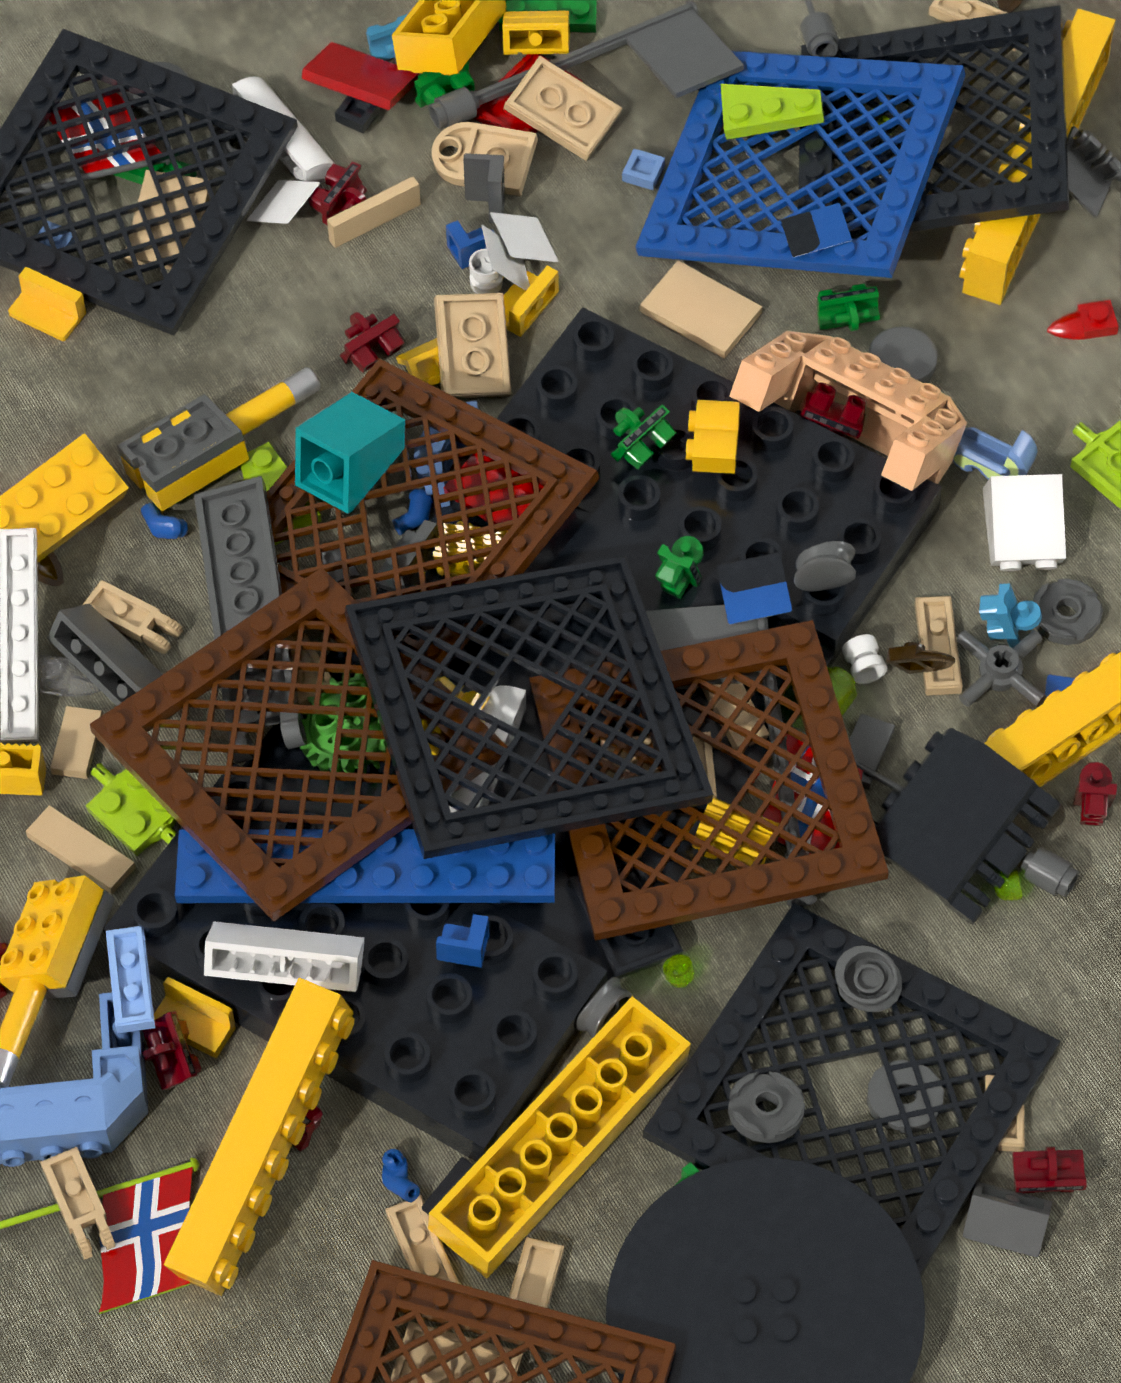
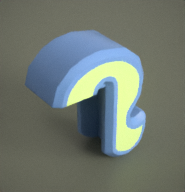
(994, 456)

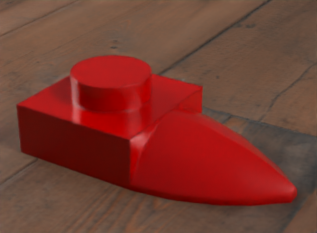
(1087, 322)

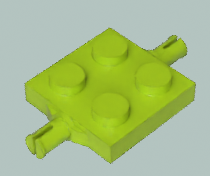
(1100, 460)
(130, 811)

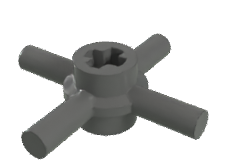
(1001, 668)

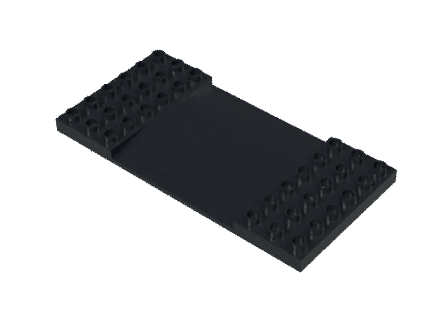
(474, 1044)

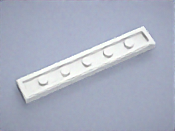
(19, 635)

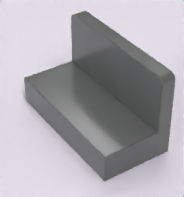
(485, 180)
(427, 531)
(1007, 1219)

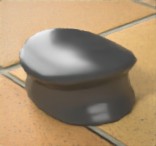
(825, 566)
(868, 979)
(602, 1007)

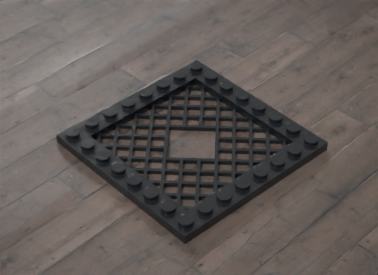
(1043, 187)
(162, 308)
(601, 583)
(803, 933)

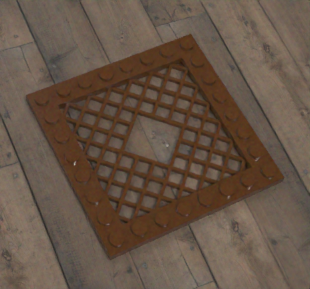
(563, 478)
(853, 864)
(258, 874)
(494, 1317)

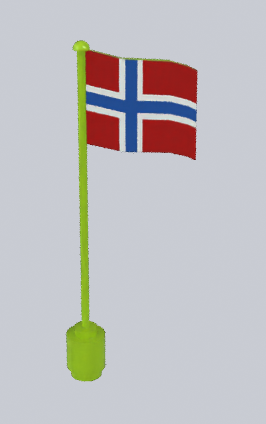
(144, 1224)

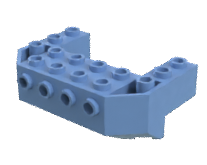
(79, 1113)

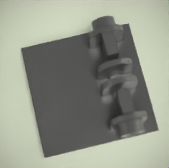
(1090, 169)

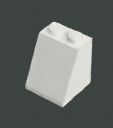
(1025, 521)

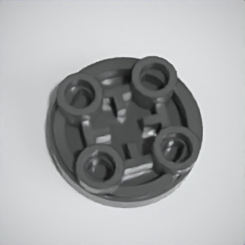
(907, 350)

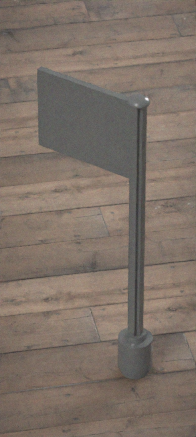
(672, 45)
(707, 623)

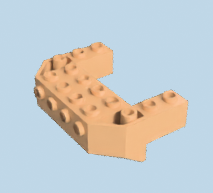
(903, 416)

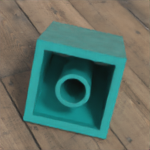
(346, 450)

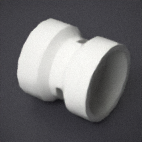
(482, 276)
(865, 661)

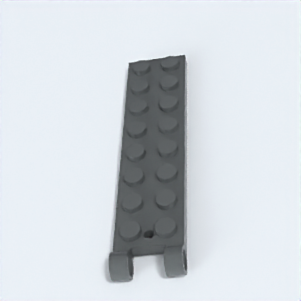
(240, 581)

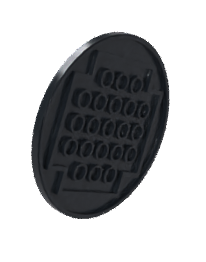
(771, 1279)

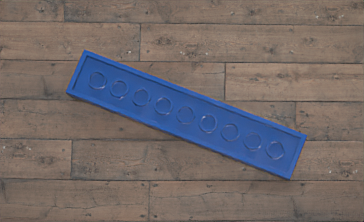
(392, 873)

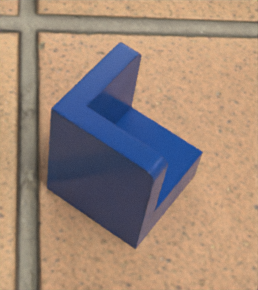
(463, 244)
(464, 944)

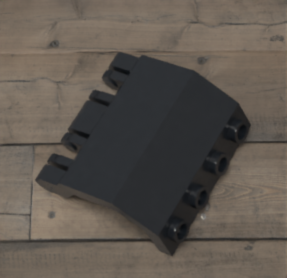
(956, 819)

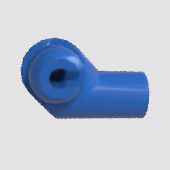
(418, 511)
(163, 526)
(396, 1176)

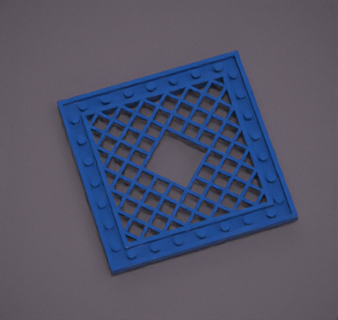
(868, 255)

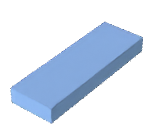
(130, 979)

